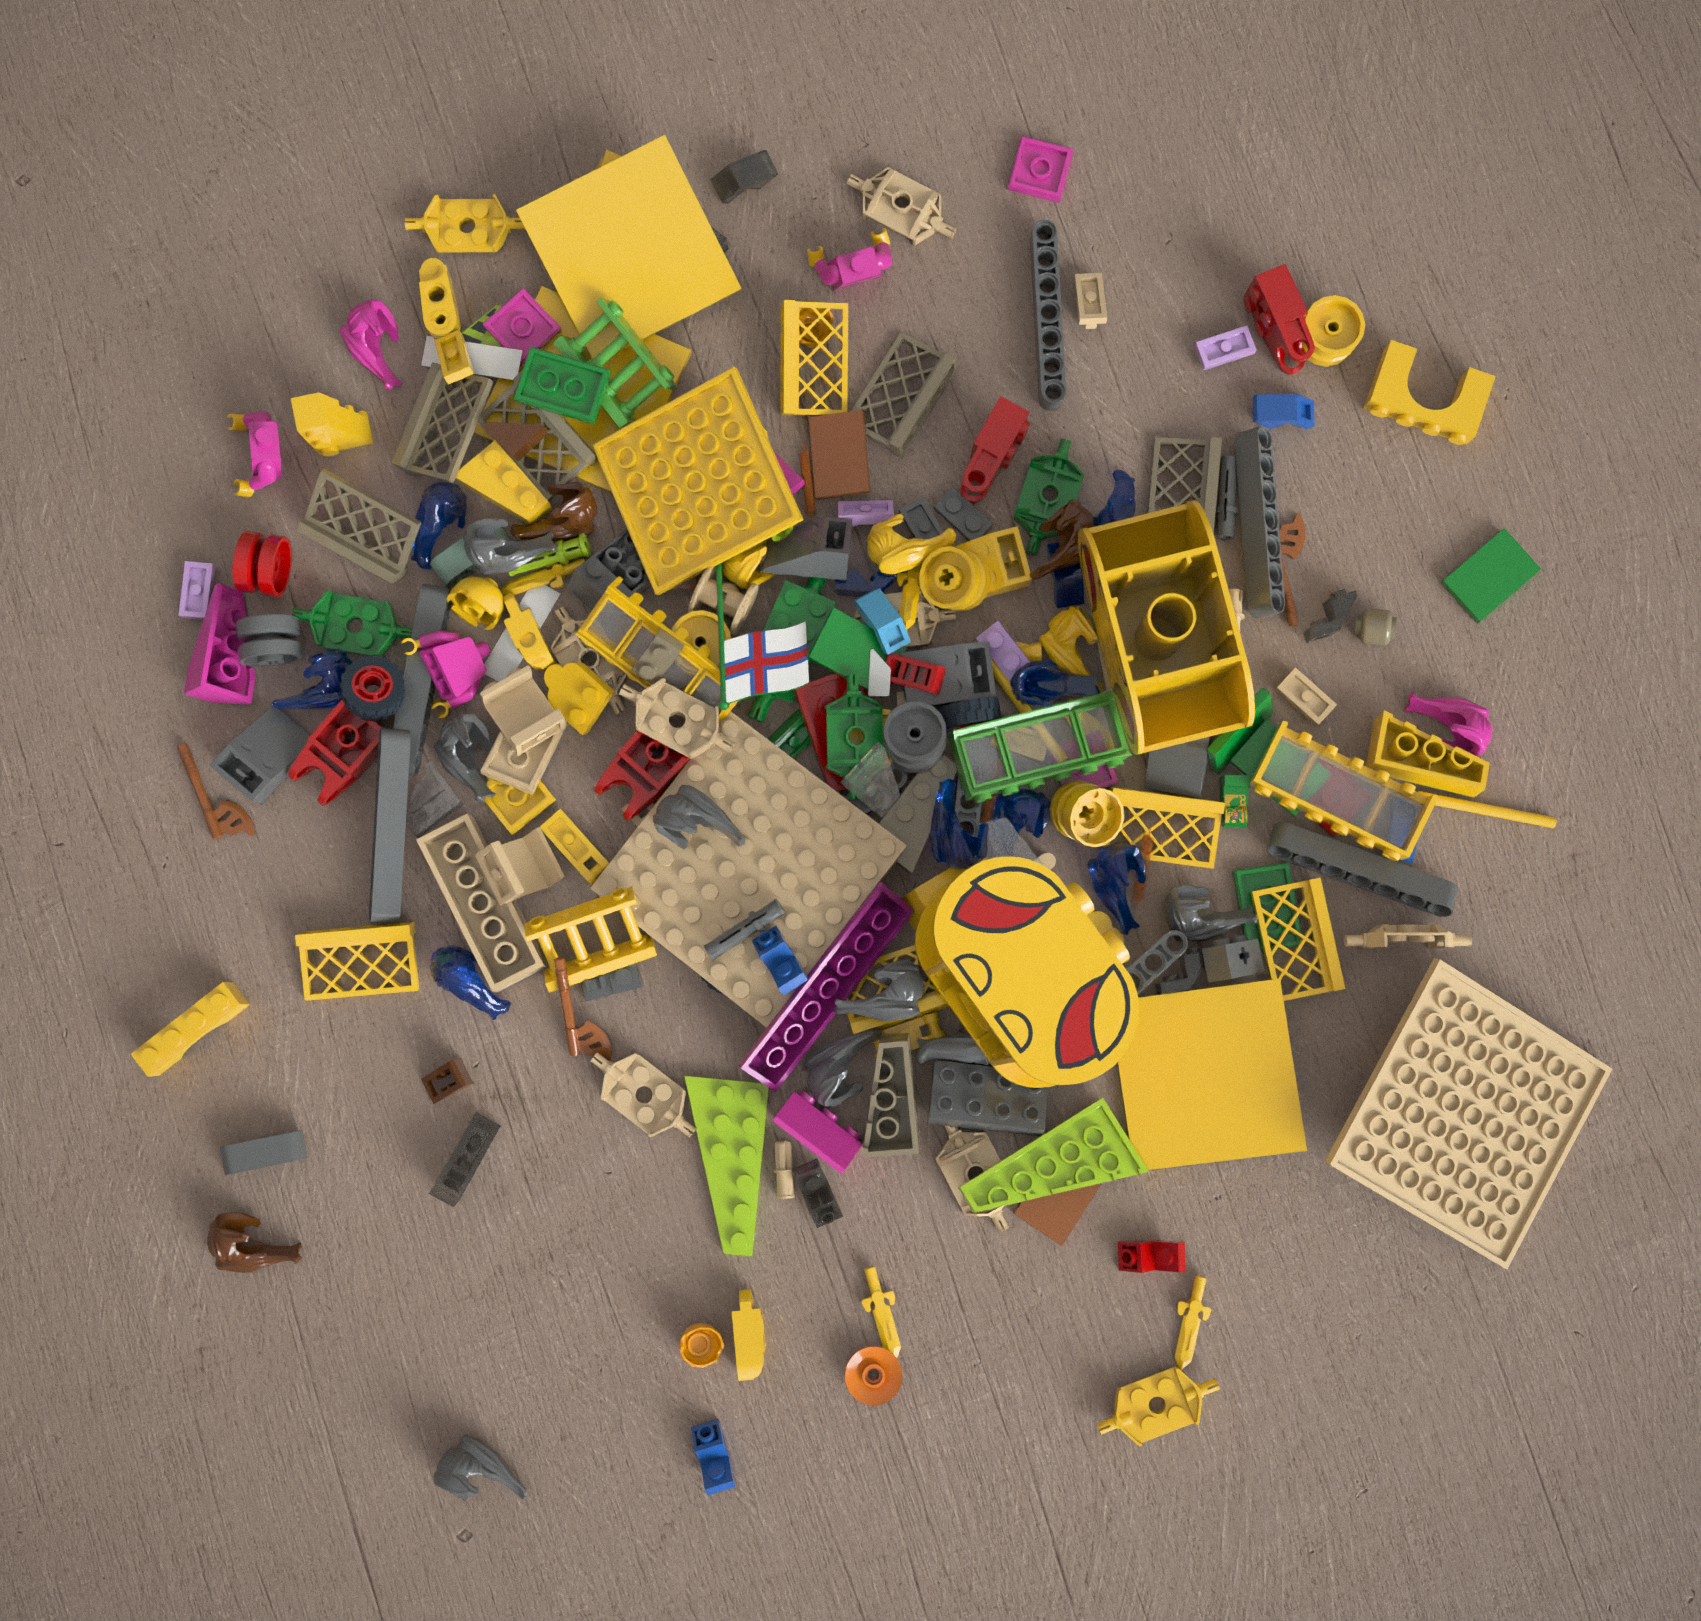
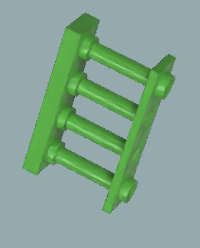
(573, 348)

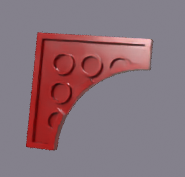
(811, 702)

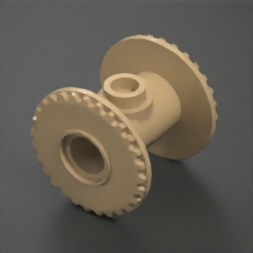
(734, 603)

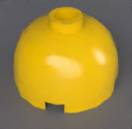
(477, 601)

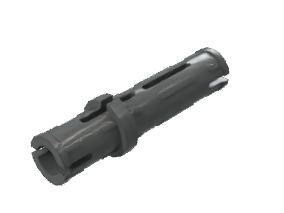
(1227, 497)
(744, 929)

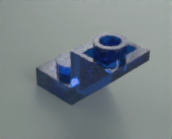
(1067, 583)
(857, 586)

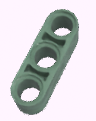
(454, 564)

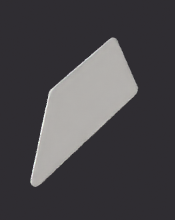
(878, 676)

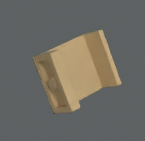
(521, 710)
(519, 866)

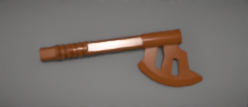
(1292, 552)
(212, 816)
(572, 1032)

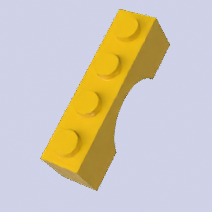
(173, 1040)

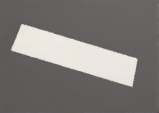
(484, 359)
(505, 655)

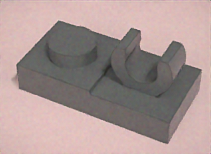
(612, 983)

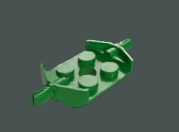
(1046, 472)
(332, 617)
(841, 717)

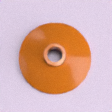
(877, 1390)

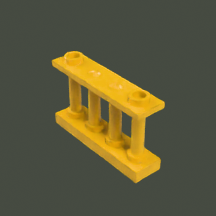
(595, 964)

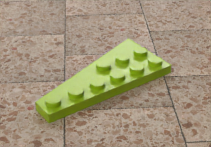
(731, 1141)
(1070, 1156)

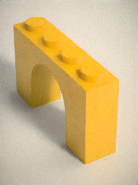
(1392, 399)

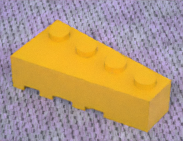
(1424, 758)

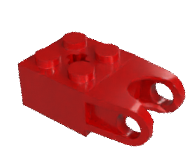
(1280, 317)
(994, 447)
(335, 755)
(641, 772)

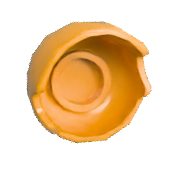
(819, 330)
(700, 1345)

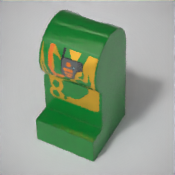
(1235, 796)

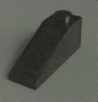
(464, 1160)

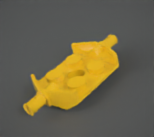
(446, 216)
(1180, 1408)

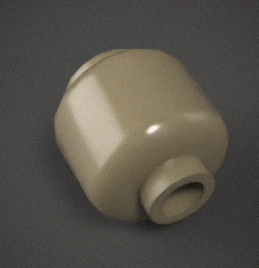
(1376, 627)

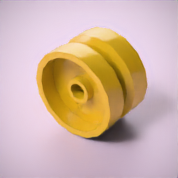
(1335, 329)
(954, 578)
(704, 627)

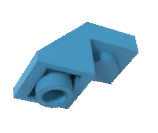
(884, 619)

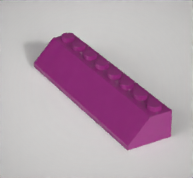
(831, 979)

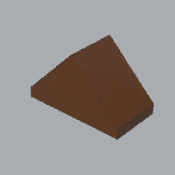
(517, 437)
(447, 1080)

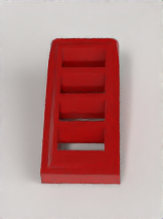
(930, 679)

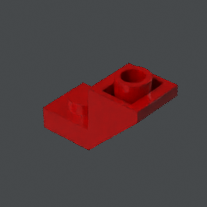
(1151, 1256)

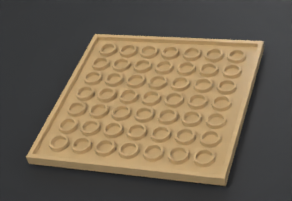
(799, 847)
(1469, 1114)

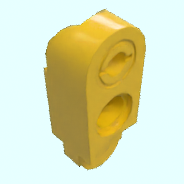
(435, 281)
(527, 634)
(748, 1337)

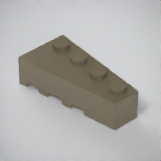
(912, 814)
(893, 1108)

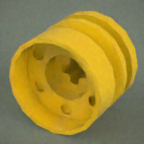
(1086, 813)

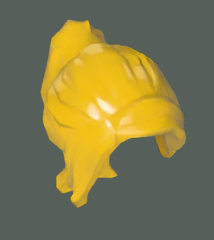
(898, 554)
(742, 567)
(1061, 640)

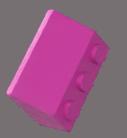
(818, 1130)

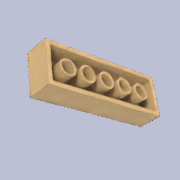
(490, 930)

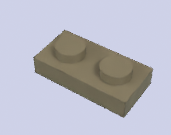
(657, 657)

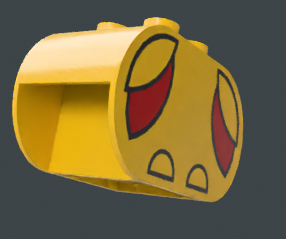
(1166, 627)
(1029, 972)

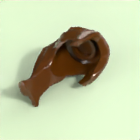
(566, 521)
(1067, 524)
(238, 1251)

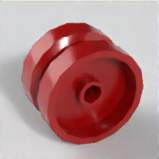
(262, 563)

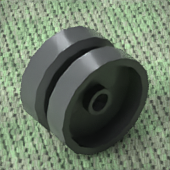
(268, 640)
(920, 721)

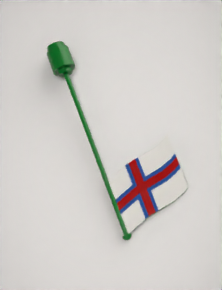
(760, 660)

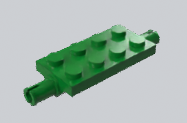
(792, 608)

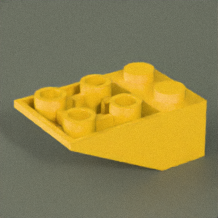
(1004, 558)

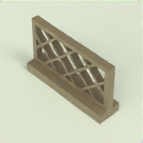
(923, 400)
(426, 418)
(559, 427)
(1209, 473)
(355, 548)

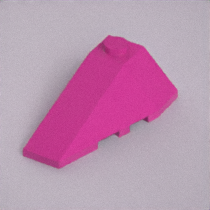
(214, 665)

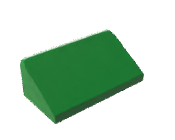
(791, 735)

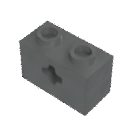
(1232, 958)

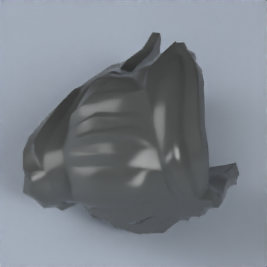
(497, 554)
(457, 751)
(688, 808)
(1189, 916)
(896, 1001)
(956, 1046)
(829, 1070)
(469, 1459)

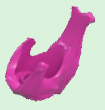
(363, 338)
(1464, 718)

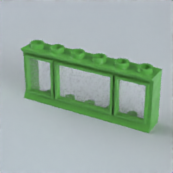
(1038, 746)

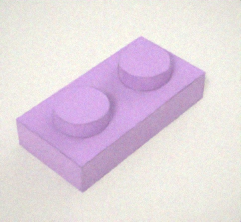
(1225, 348)
(866, 511)
(196, 589)
(1003, 649)

